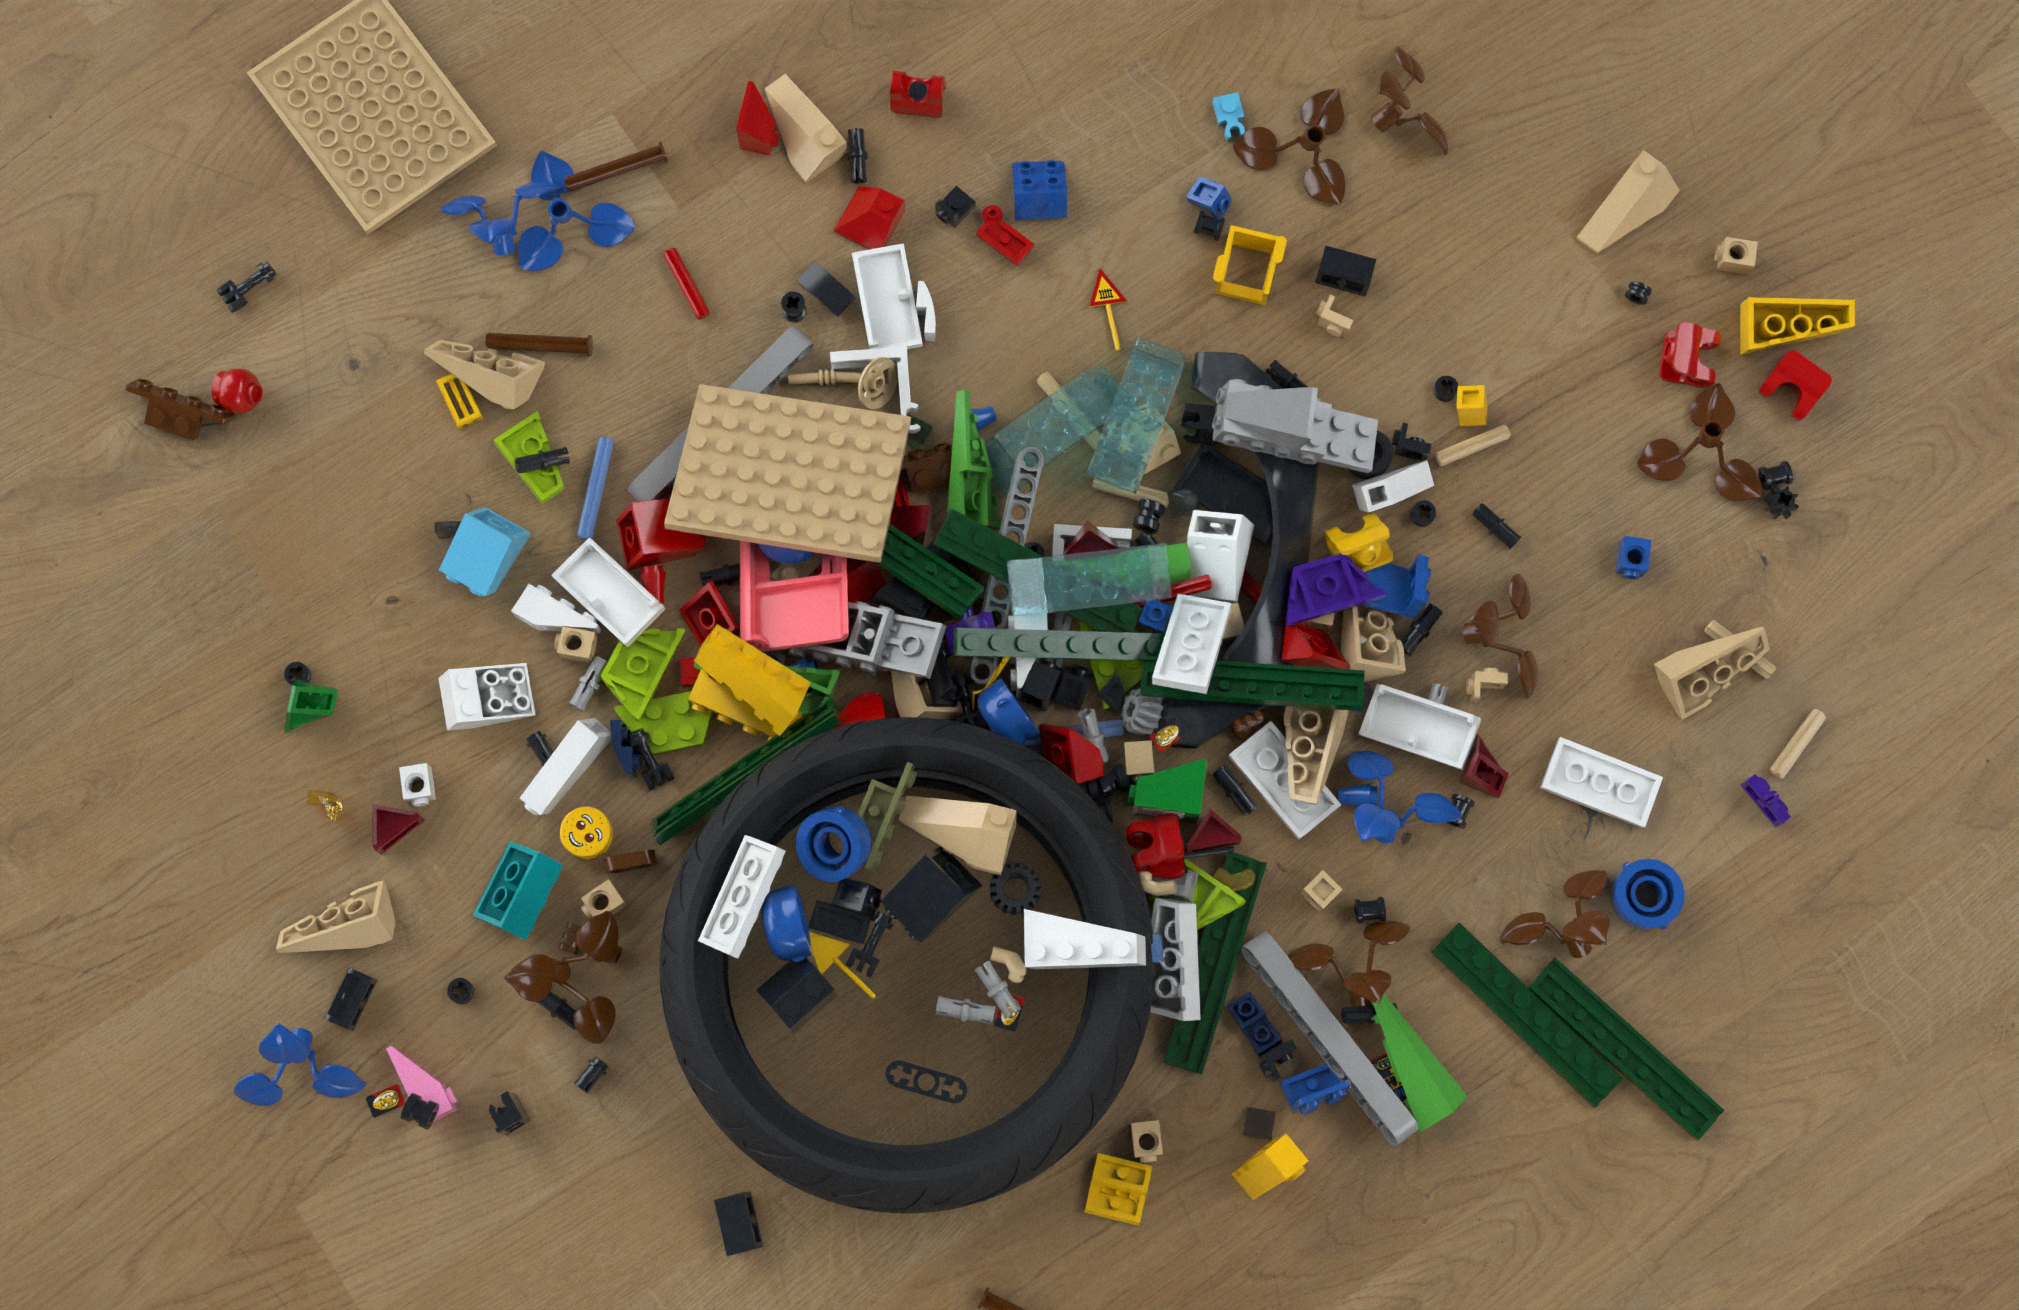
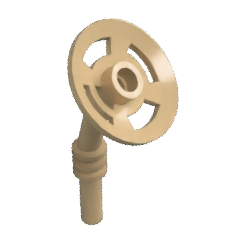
(866, 379)

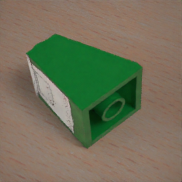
(1170, 791)

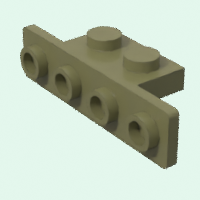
(879, 810)

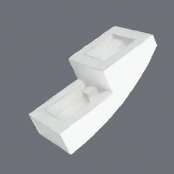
(925, 306)

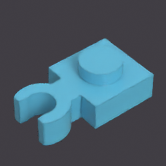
(1229, 112)

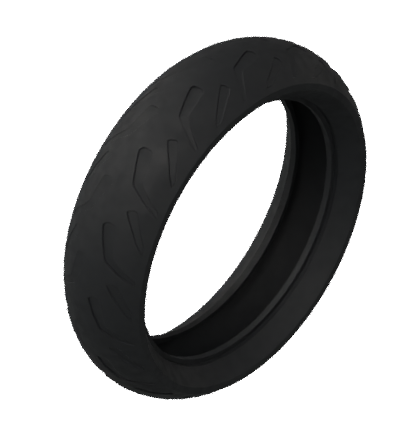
(935, 1174)

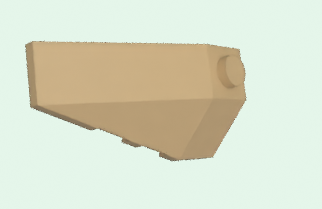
(806, 132)
(1635, 199)
(496, 377)
(1371, 643)
(1700, 671)
(914, 699)
(1311, 748)
(968, 829)
(356, 923)

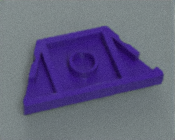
(1327, 588)

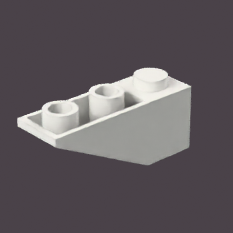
(1392, 486)
(547, 614)

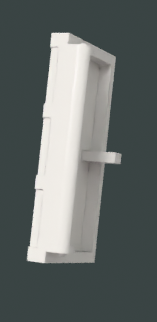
(887, 298)
(608, 592)
(1420, 726)

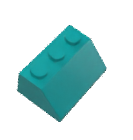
(518, 890)

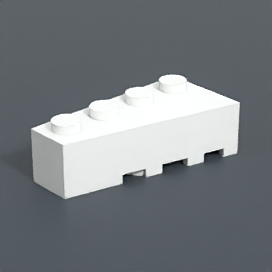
(1069, 943)
(1178, 975)

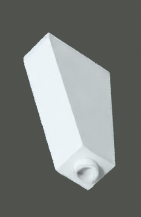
(566, 765)

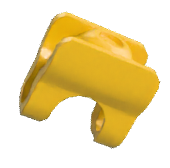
(1366, 547)

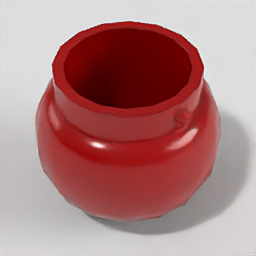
(236, 390)

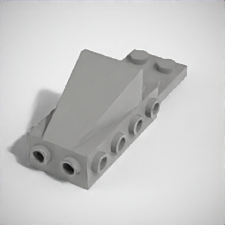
(1293, 426)
(882, 643)

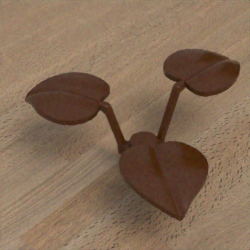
(1391, 112)
(1324, 117)
(1713, 413)
(1485, 630)
(1578, 934)
(535, 975)
(1365, 986)

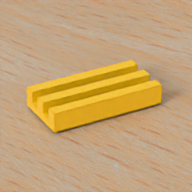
(468, 419)

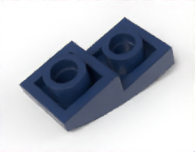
(627, 756)
(1254, 1024)

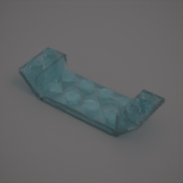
(1136, 415)
(1053, 424)
(1089, 579)

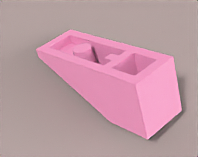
(421, 1082)

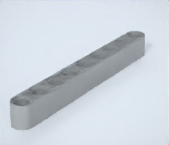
(758, 378)
(1020, 528)
(1329, 1038)

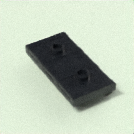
(1230, 489)

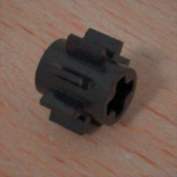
(1781, 495)

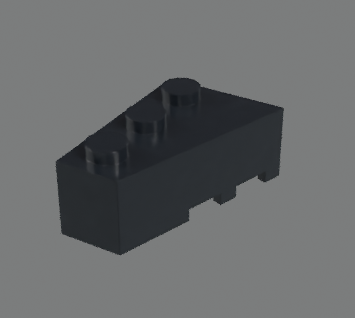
(905, 599)

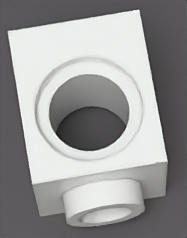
(409, 775)

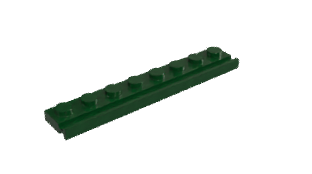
(990, 553)
(928, 574)
(1269, 685)
(715, 790)
(1216, 963)
(1526, 1015)
(1626, 1049)

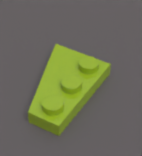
(524, 440)

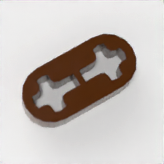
(630, 861)

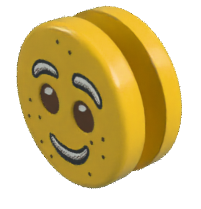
(586, 833)

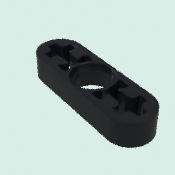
(945, 1095)

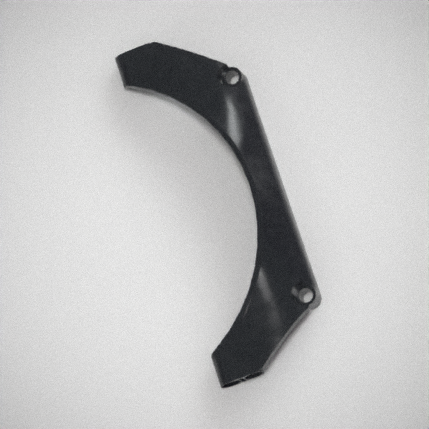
(1292, 497)

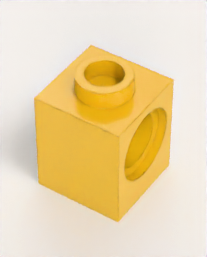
(1472, 405)

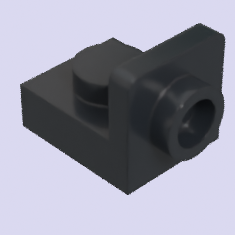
(954, 207)
(1412, 448)
(1074, 686)
(857, 896)
(1280, 1054)

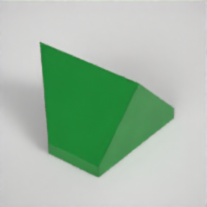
(309, 703)

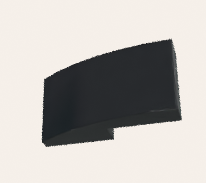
(826, 289)

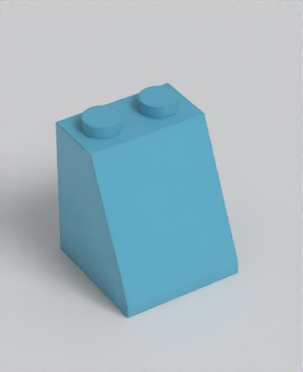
(483, 551)

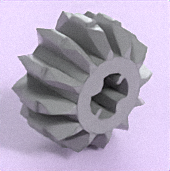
(1141, 713)

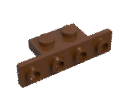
(177, 412)
(929, 467)

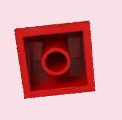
(646, 539)

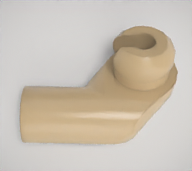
(1157, 888)
(1013, 962)

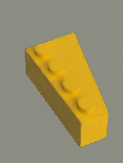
(1786, 321)
(753, 676)
(719, 698)
(1270, 1166)

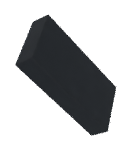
(840, 922)

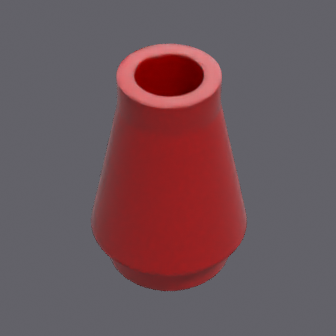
(653, 581)

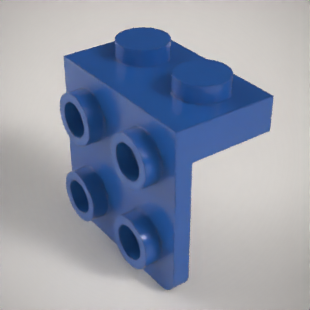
(1039, 190)
(1403, 587)
(1313, 1087)

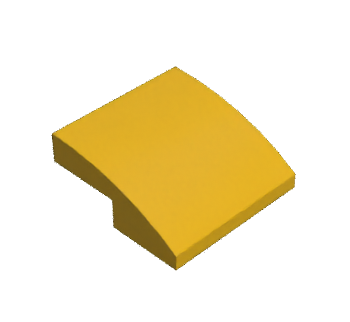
(1118, 1189)

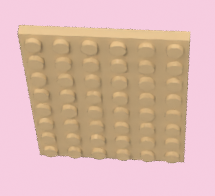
(372, 110)
(788, 473)

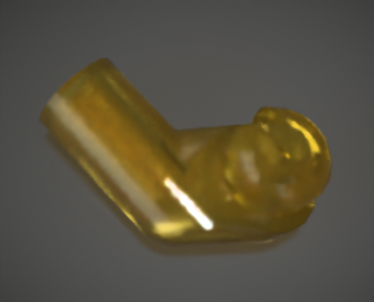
(328, 801)
(1236, 881)

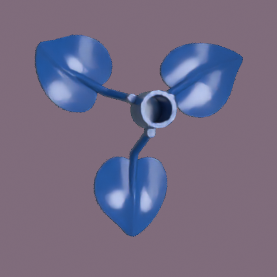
(501, 230)
(538, 247)
(1382, 823)
(295, 1047)

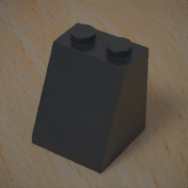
(930, 893)
(797, 993)

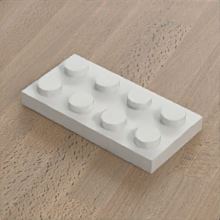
(1191, 643)
(1265, 764)
(1601, 782)
(741, 896)

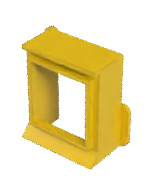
(1254, 241)

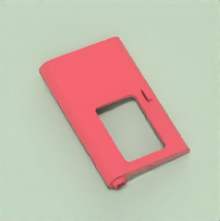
(791, 610)

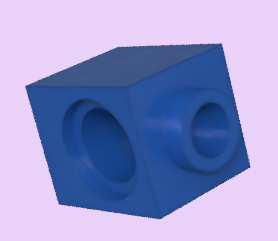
(1638, 547)

